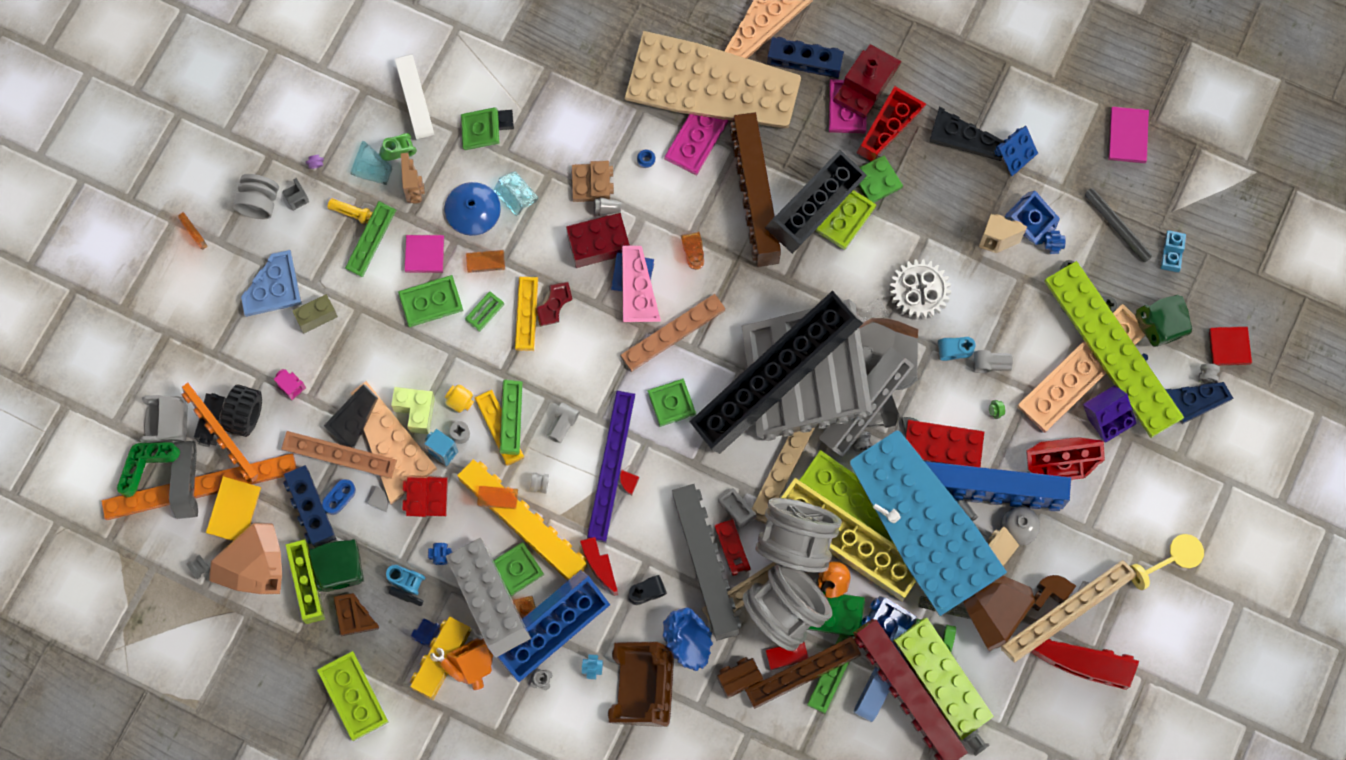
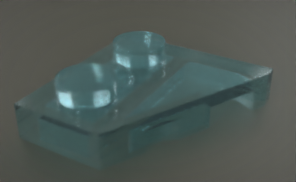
(370, 165)

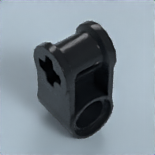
(650, 588)

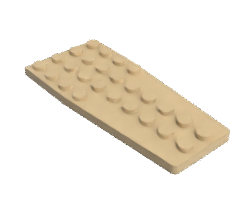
(709, 82)

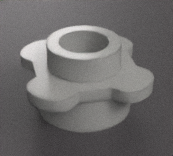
(541, 674)

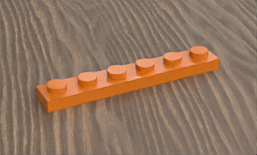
(223, 440)

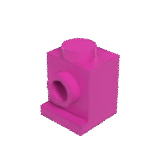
(289, 383)

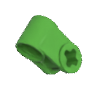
(398, 145)

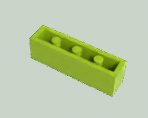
(305, 582)

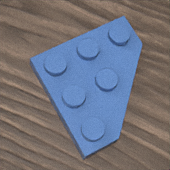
(273, 286)

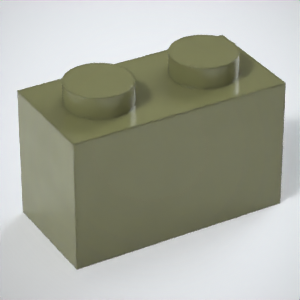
(315, 313)

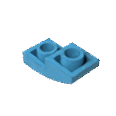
(1173, 251)

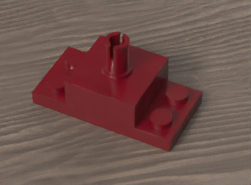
(866, 80)

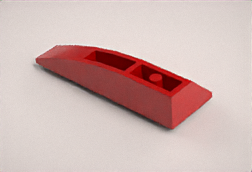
(1089, 663)

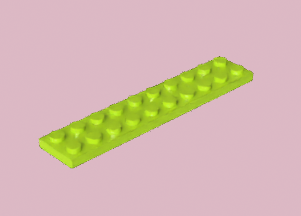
(1113, 349)

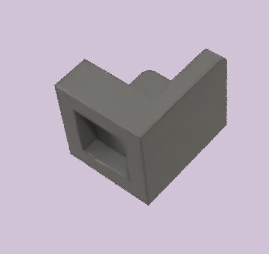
(296, 195)

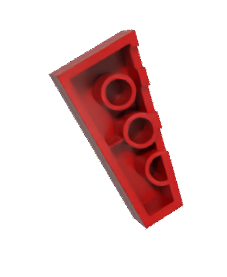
(892, 119)

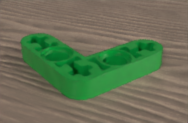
(138, 457)

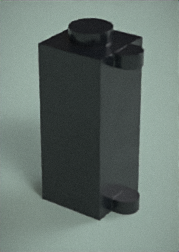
(215, 405)

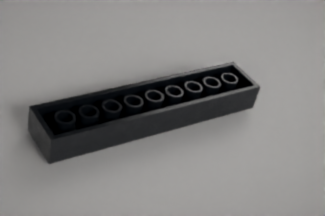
(776, 372)

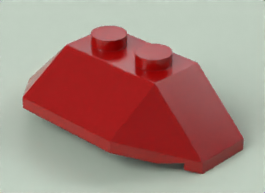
(1066, 457)

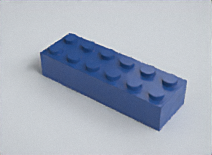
(555, 623)

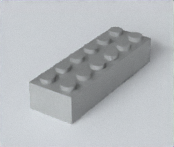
(488, 597)

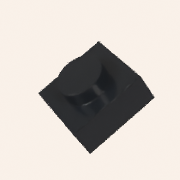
(505, 119)

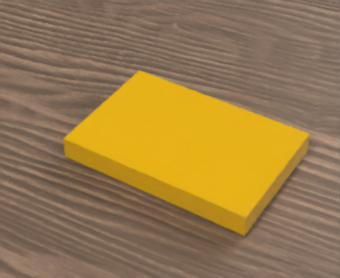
(233, 508)

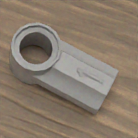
(986, 361)
(564, 418)

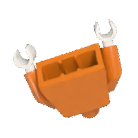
(468, 662)

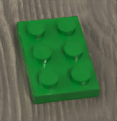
(846, 615)

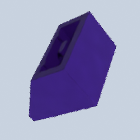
(1110, 413)

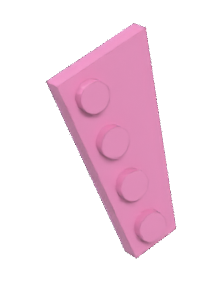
(637, 290)

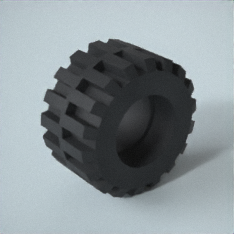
(241, 410)

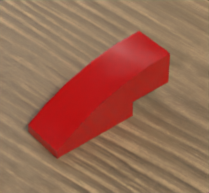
(599, 564)

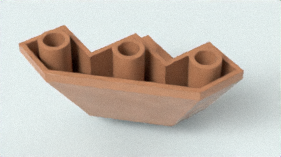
(250, 562)

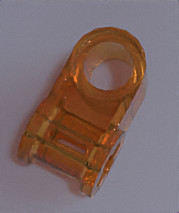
(693, 248)

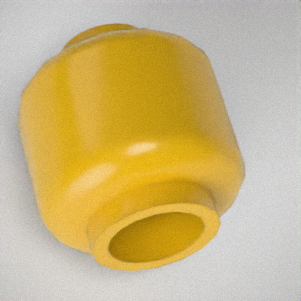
(459, 398)

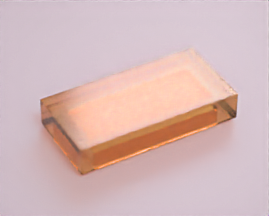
(192, 231)
(485, 261)
(497, 497)

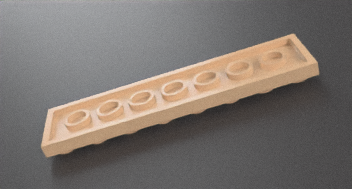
(1072, 379)

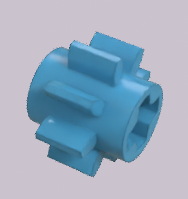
(592, 666)

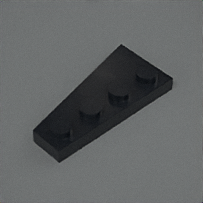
(964, 136)

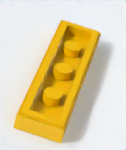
(526, 314)
(492, 414)

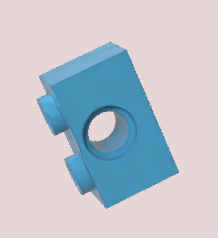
(441, 447)

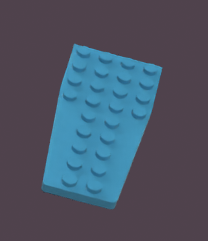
(934, 531)

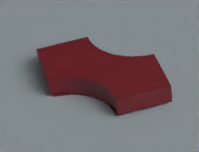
(558, 296)

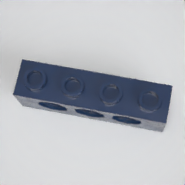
(795, 61)
(302, 477)

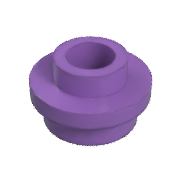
(314, 161)

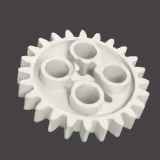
(903, 291)

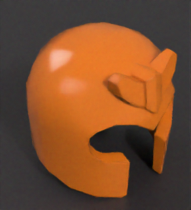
(839, 575)

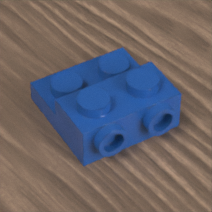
(889, 615)

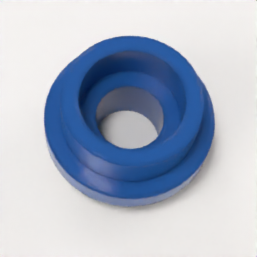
(646, 153)

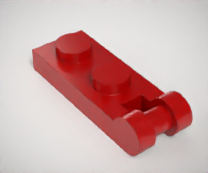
(732, 547)

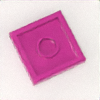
(424, 254)

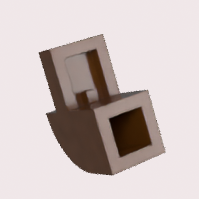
(1055, 587)

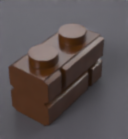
(739, 678)

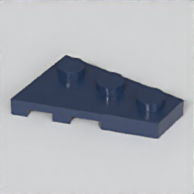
(1199, 399)

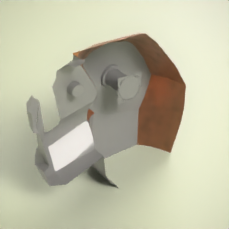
(876, 339)

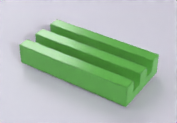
(474, 323)

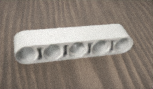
(414, 96)

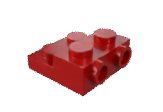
(425, 496)

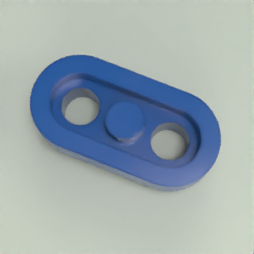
(337, 496)

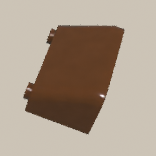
(643, 684)

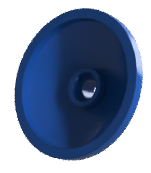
(476, 218)

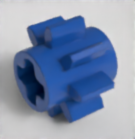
(1054, 242)
(439, 553)

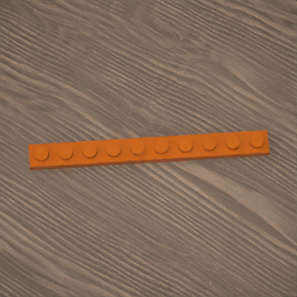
(204, 486)

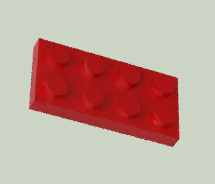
(946, 443)

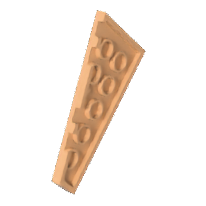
(763, 22)
(392, 440)

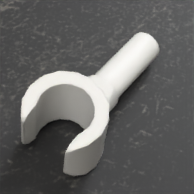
(892, 516)

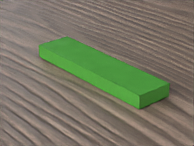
(370, 239)
(511, 417)
(827, 686)

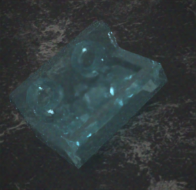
(515, 192)

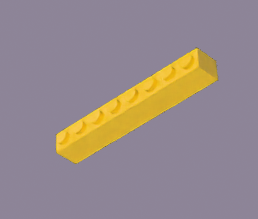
(526, 524)

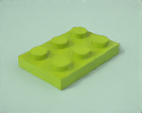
(846, 219)

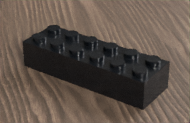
(815, 201)

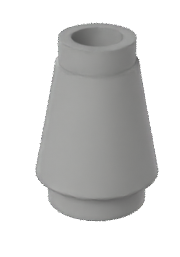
(606, 206)

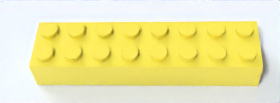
(860, 546)

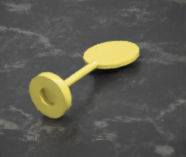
(1184, 551)

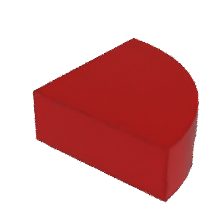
(628, 481)

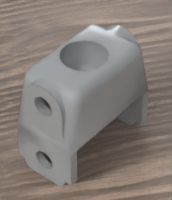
(165, 419)

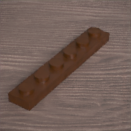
(803, 672)

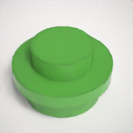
(997, 409)

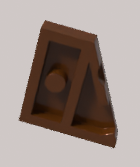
(352, 616)

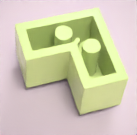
(418, 405)

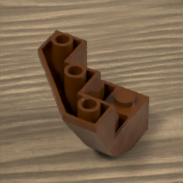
(999, 610)

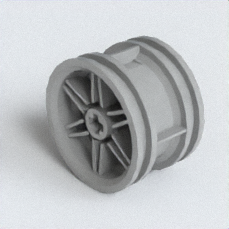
(798, 535)
(787, 606)

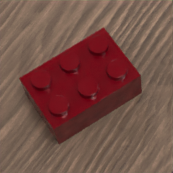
(597, 239)

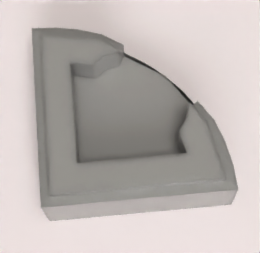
(379, 499)

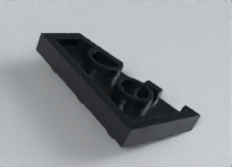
(352, 417)

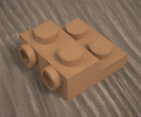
(592, 181)
(412, 182)

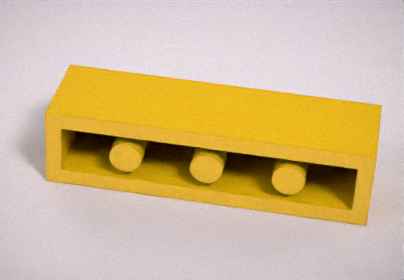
(431, 674)

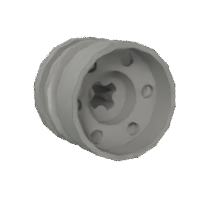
(256, 196)

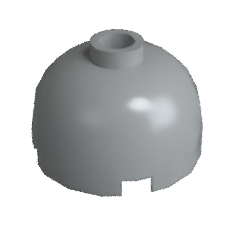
(1021, 524)

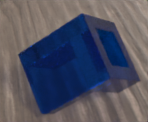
(426, 632)

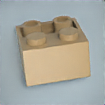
(1001, 234)
(1002, 544)

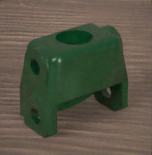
(1165, 320)
(337, 565)

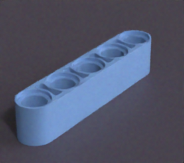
(875, 689)

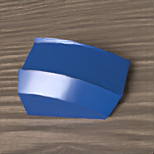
(1036, 215)

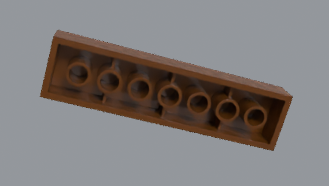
(755, 188)

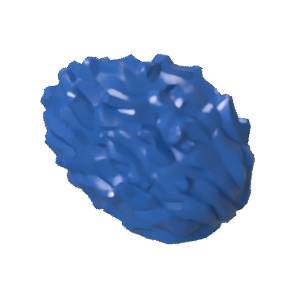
(687, 638)

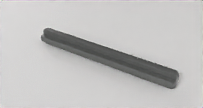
(1118, 225)

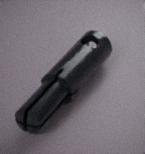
(405, 596)

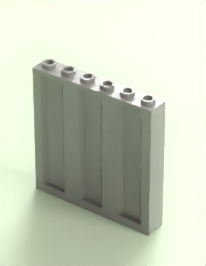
(825, 396)

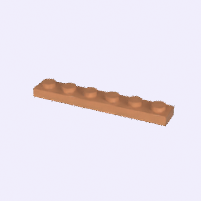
(673, 332)
(339, 454)

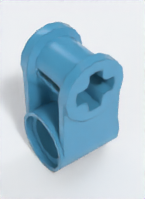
(953, 348)
(406, 579)

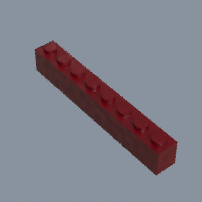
(909, 692)

